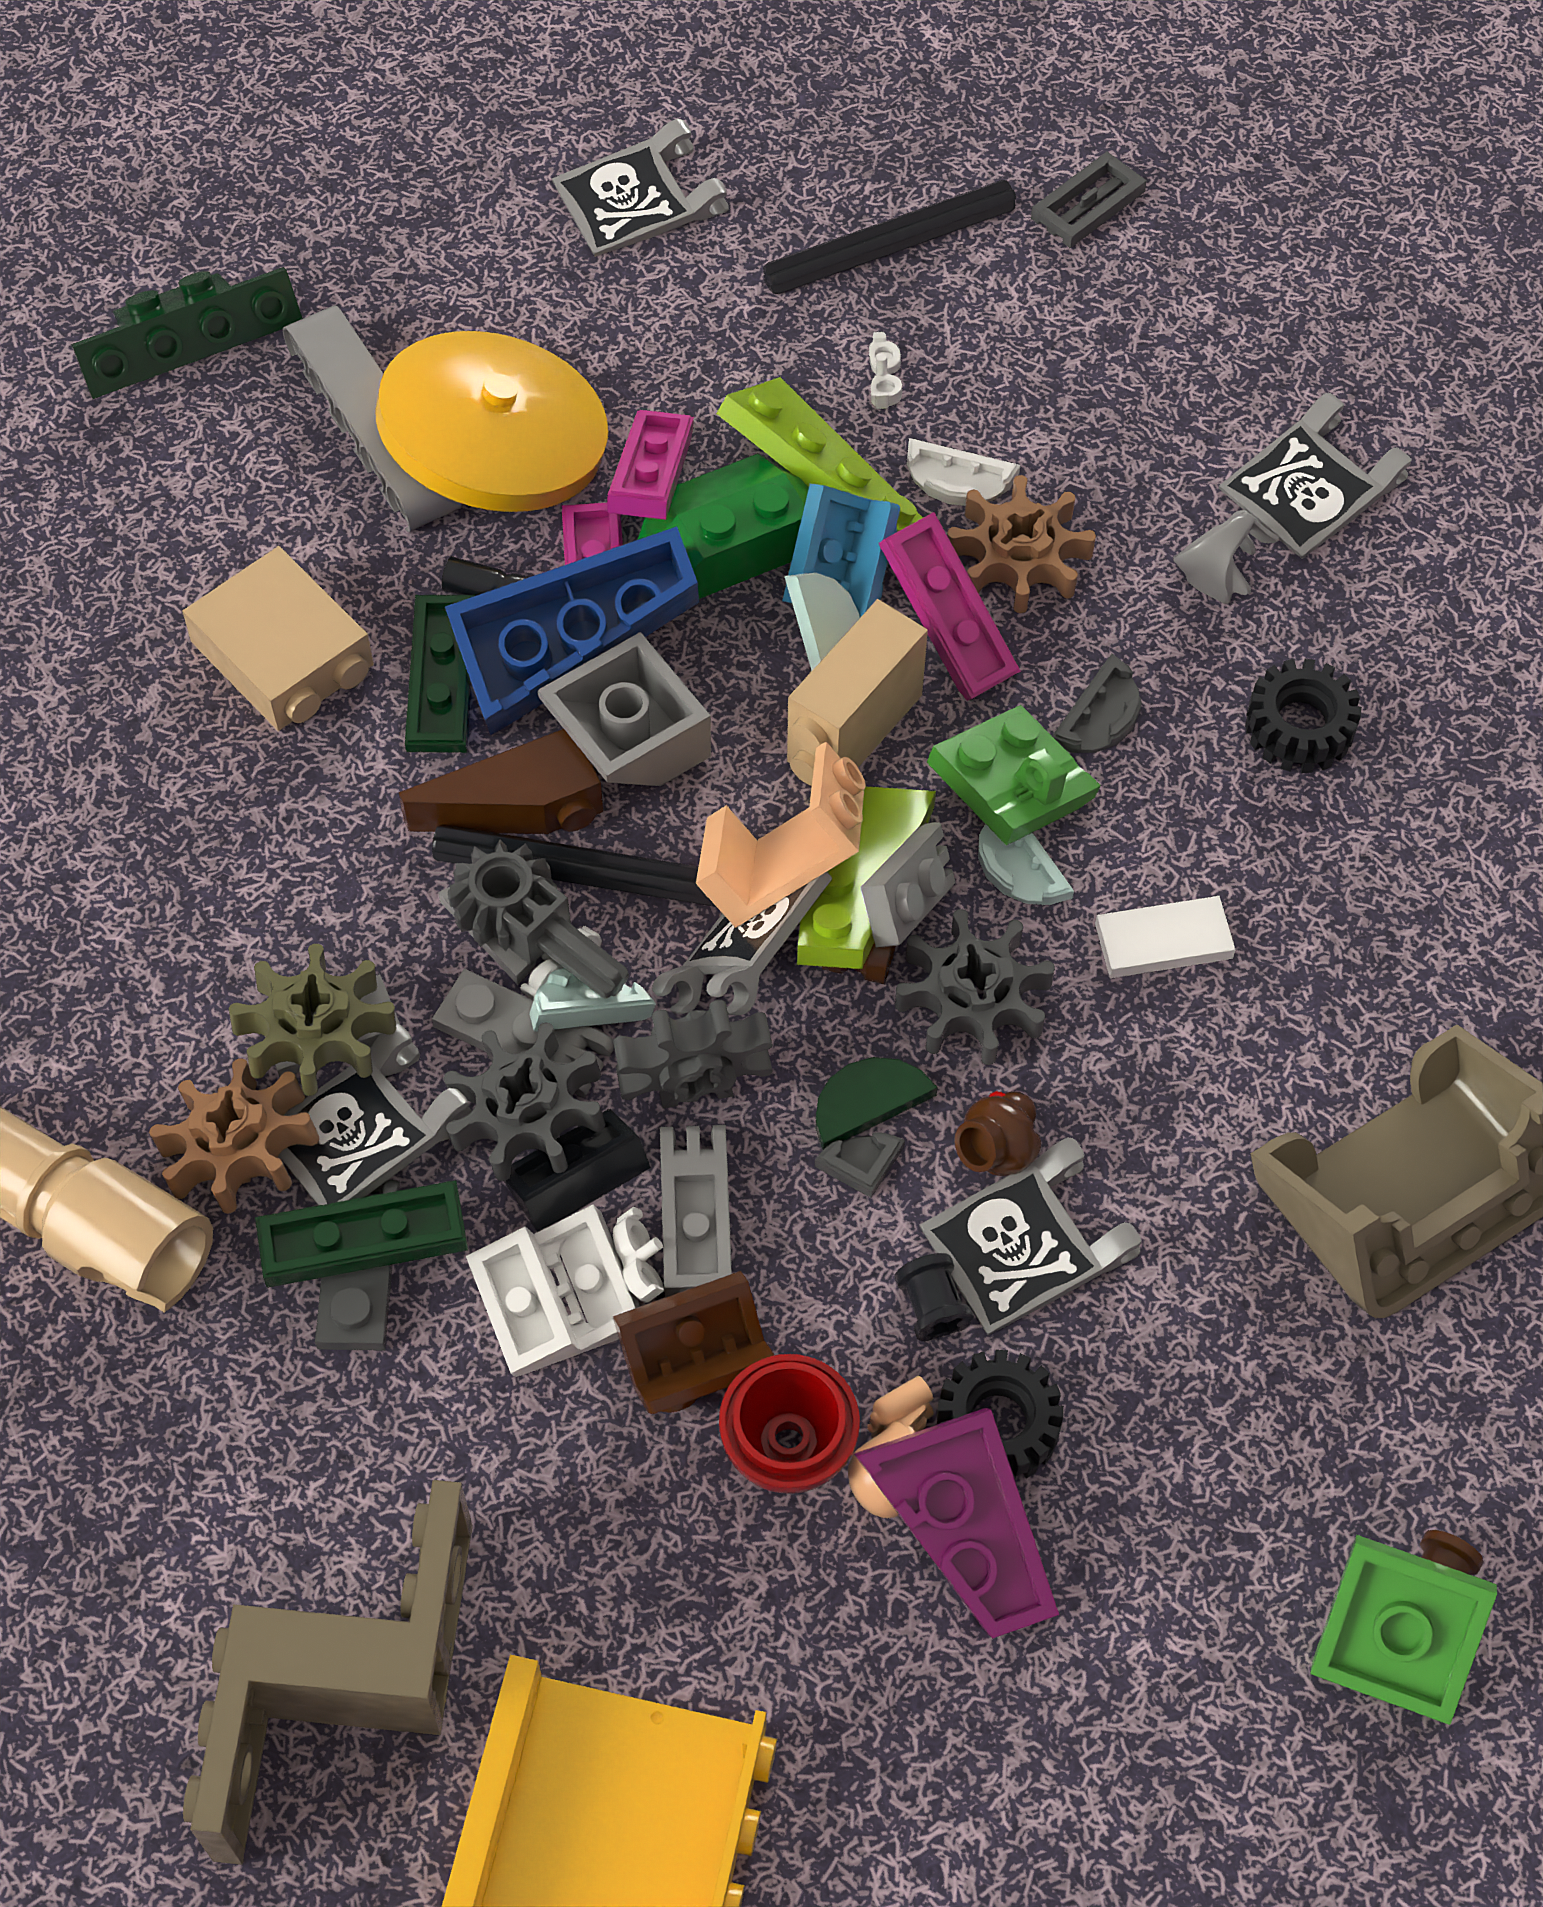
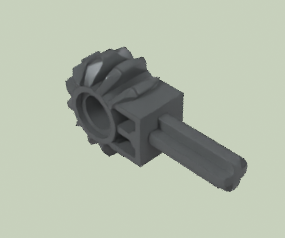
(531, 919)

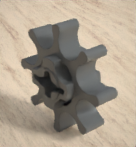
(957, 1000)
(693, 1055)
(525, 1101)

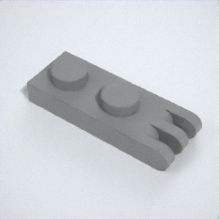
(907, 886)
(483, 1005)
(694, 1210)

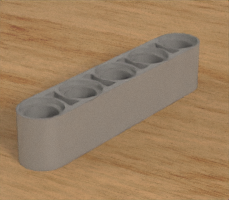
(350, 381)

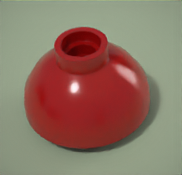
(796, 1396)

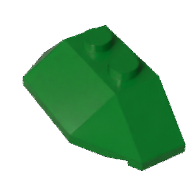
(736, 521)

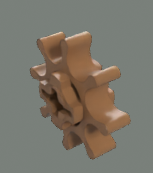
(1022, 543)
(234, 1135)

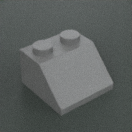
(631, 715)

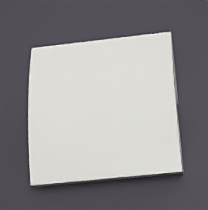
(529, 1306)

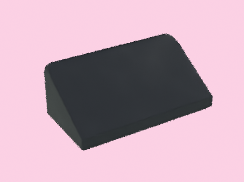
(593, 1170)

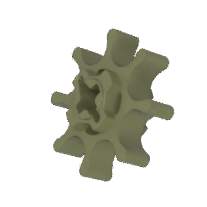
(290, 1010)

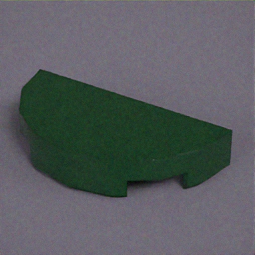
(867, 1095)

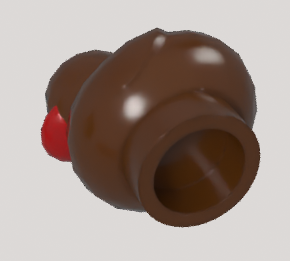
(999, 1134)

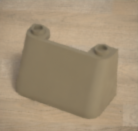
(1420, 1182)

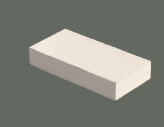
(1164, 937)

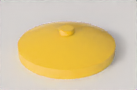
(491, 421)

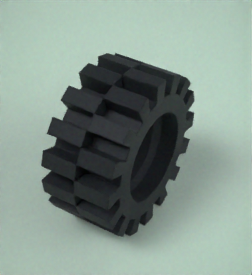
(1310, 687)
(1022, 1385)

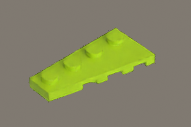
(806, 445)
(837, 924)

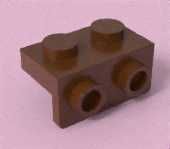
(691, 1342)

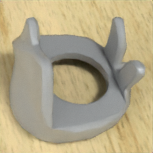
(1210, 560)

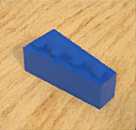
(565, 617)

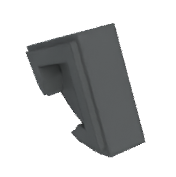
(861, 1160)

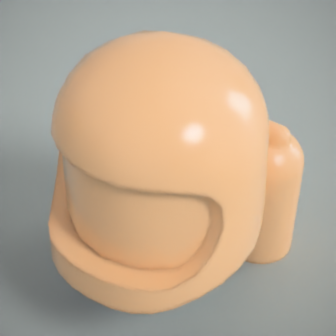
(893, 1416)

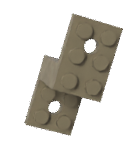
(328, 1674)

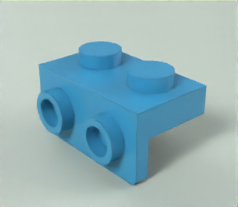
(841, 542)

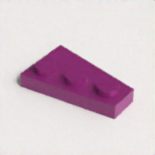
(968, 1516)

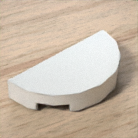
(951, 473)

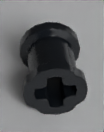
(933, 1296)

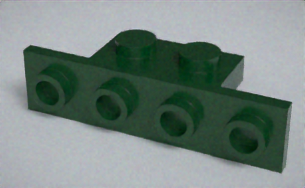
(184, 327)

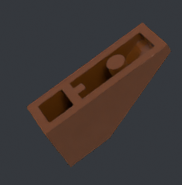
(516, 792)

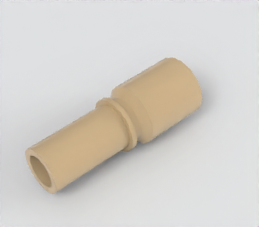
(100, 1216)

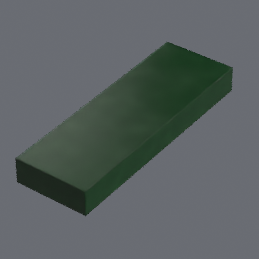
(437, 681)
(361, 1234)

